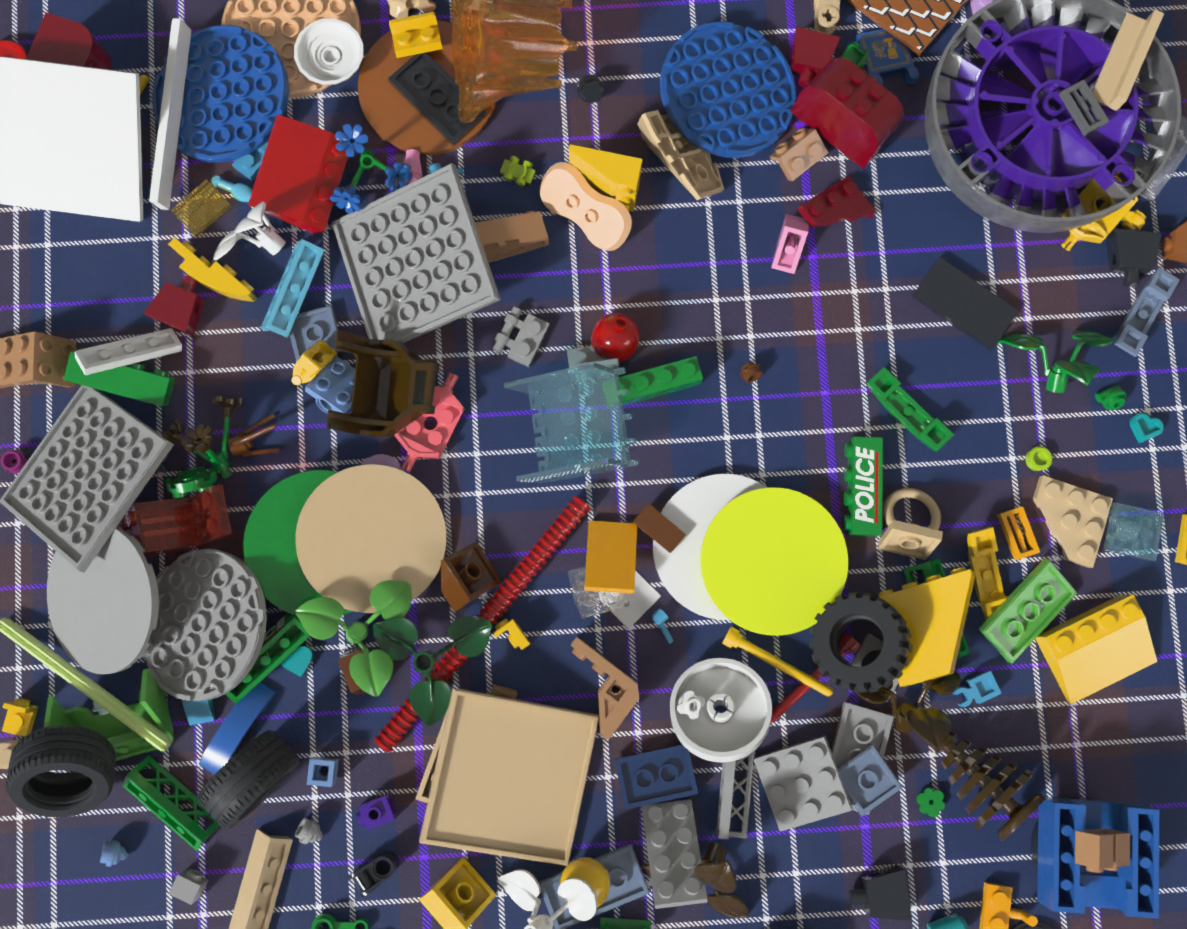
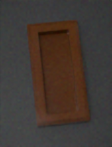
(659, 528)

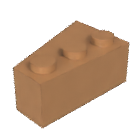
(512, 235)

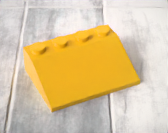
(1098, 647)

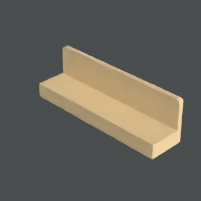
(1125, 59)
(261, 881)

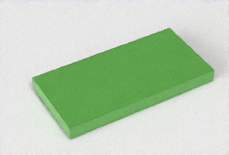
(1028, 610)

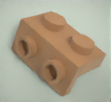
(799, 153)

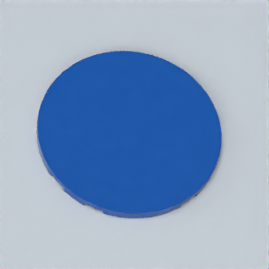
(727, 89)
(229, 95)

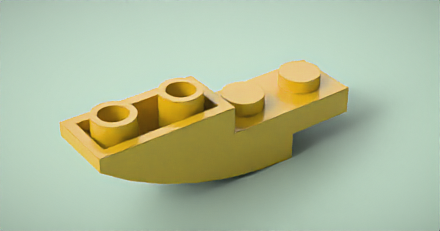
(214, 276)

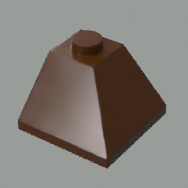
(467, 576)

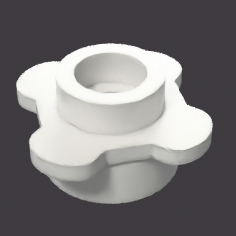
(684, 704)

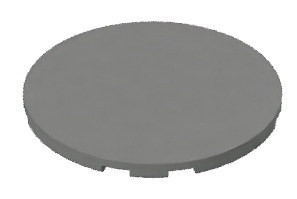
(107, 611)
(206, 625)

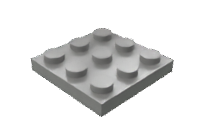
(802, 783)

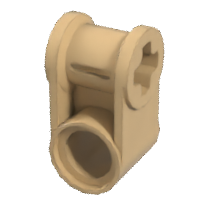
(826, 15)

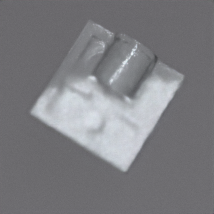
(594, 602)

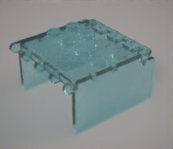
(578, 422)

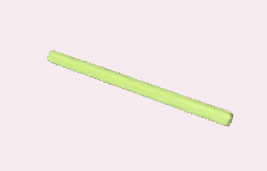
(85, 685)

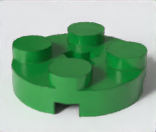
(191, 480)

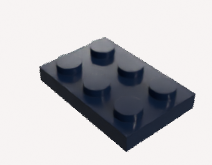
(655, 776)

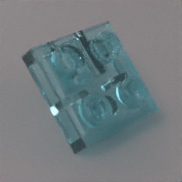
(1133, 531)

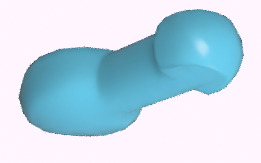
(239, 190)

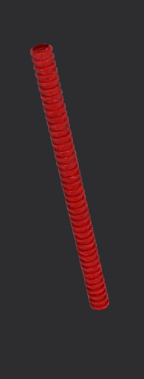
(493, 610)

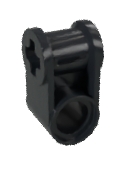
(371, 875)

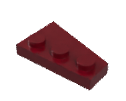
(837, 204)

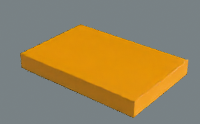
(611, 557)

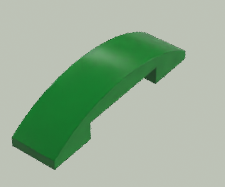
(908, 411)

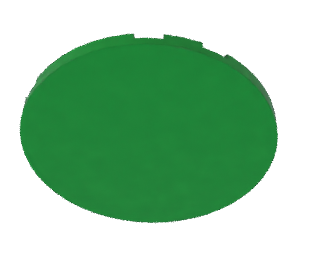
(272, 541)

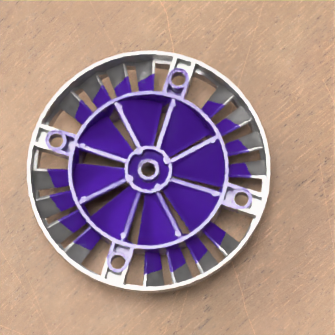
(1054, 155)

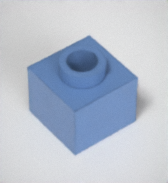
(315, 775)

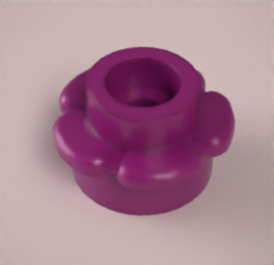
(7, 461)

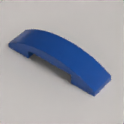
(236, 727)

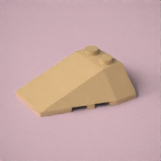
(687, 162)

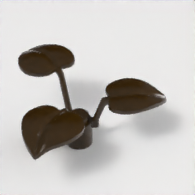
(928, 724)
(719, 874)

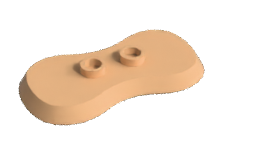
(570, 196)

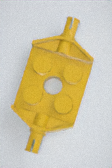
(1100, 229)

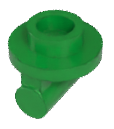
(1111, 398)

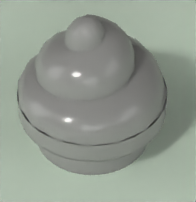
(308, 831)

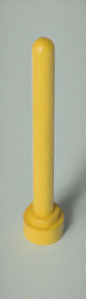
(735, 639)

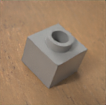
(188, 886)

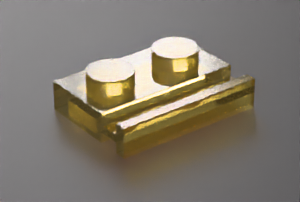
(201, 208)

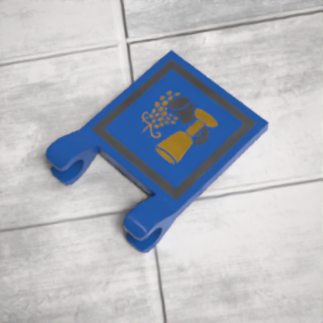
(886, 56)

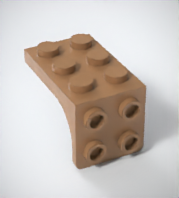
(34, 359)

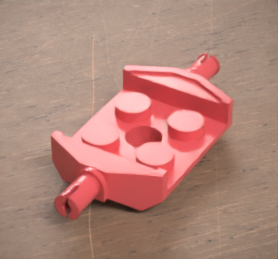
(431, 443)

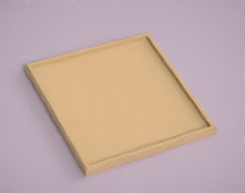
(509, 777)

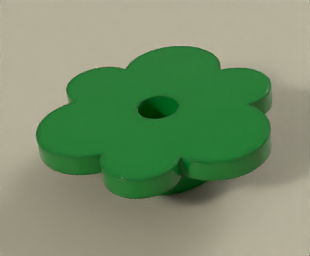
(932, 809)

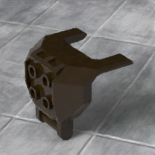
(388, 387)

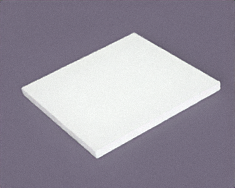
(70, 139)

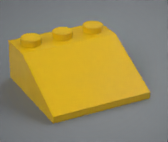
(609, 173)

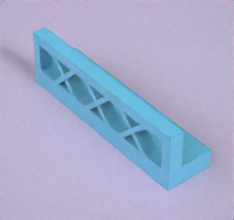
(292, 288)

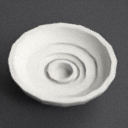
(328, 51)

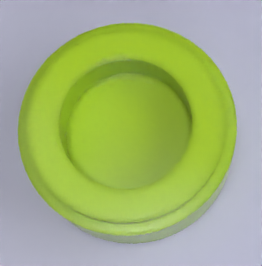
(1038, 458)

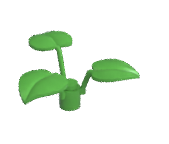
(321, 621)

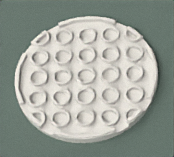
(692, 513)

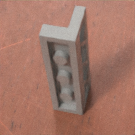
(725, 798)

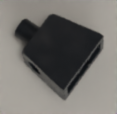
(1132, 253)
(884, 894)

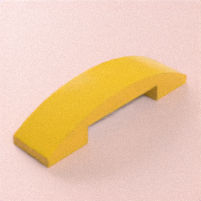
(983, 562)

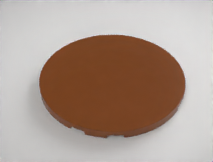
(391, 113)

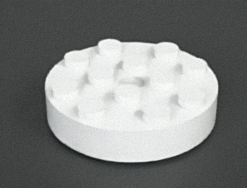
(727, 734)

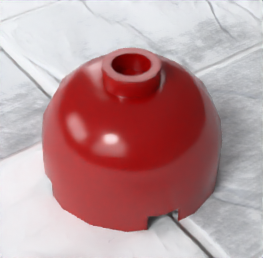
(615, 336)

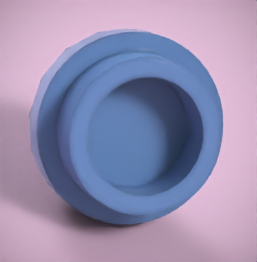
(113, 853)

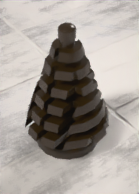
(991, 787)

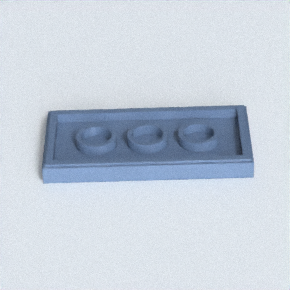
(625, 880)

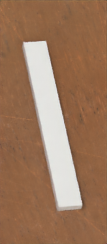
(170, 114)

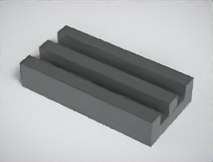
(1079, 109)

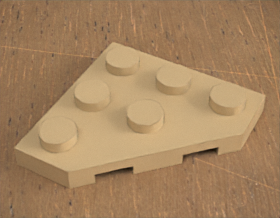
(1073, 517)

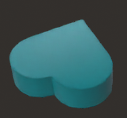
(1145, 427)
(299, 660)

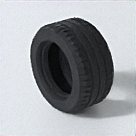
(61, 747)
(248, 779)

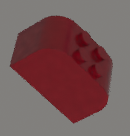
(67, 43)
(849, 110)

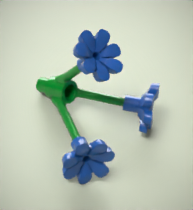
(352, 141)

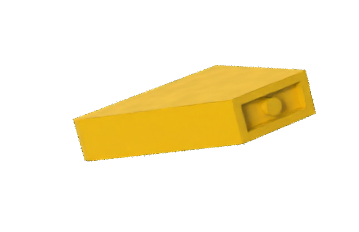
(936, 622)

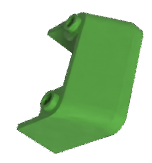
(126, 742)

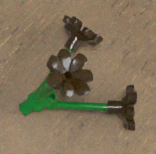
(200, 440)

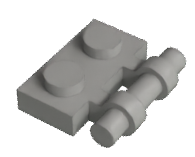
(528, 339)

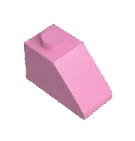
(790, 243)

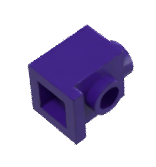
(383, 805)

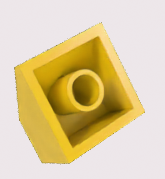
(458, 896)

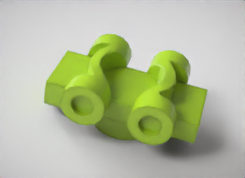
(520, 173)

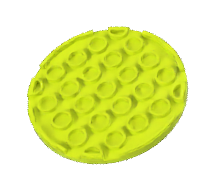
(773, 561)

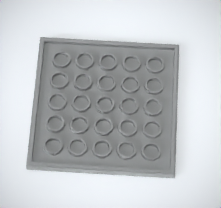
(416, 258)
(85, 475)

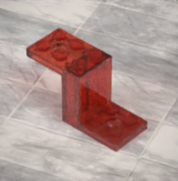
(178, 522)

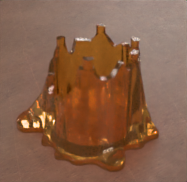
(505, 49)

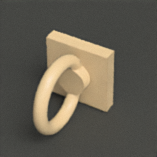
(910, 538)

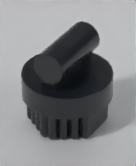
(590, 88)

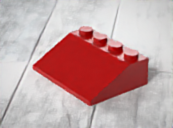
(299, 174)

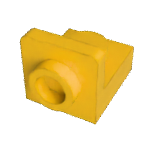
(516, 635)
(19, 717)

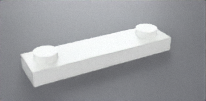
(128, 351)

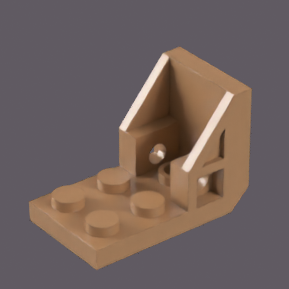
(612, 706)

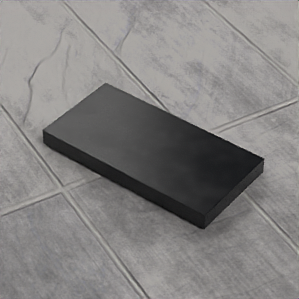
(433, 96)
(965, 303)

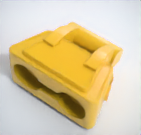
(312, 362)

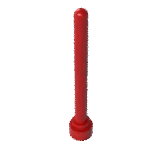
(846, 646)

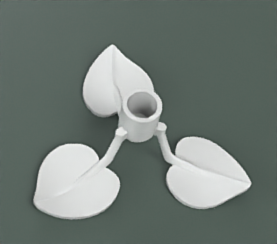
(266, 236)
(573, 892)

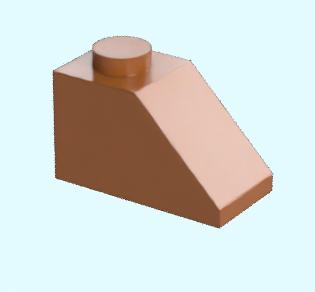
(1175, 244)

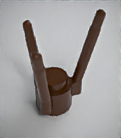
(243, 440)

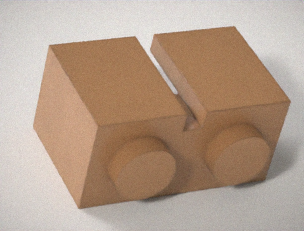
(1102, 849)

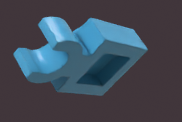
(980, 687)

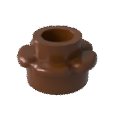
(751, 372)

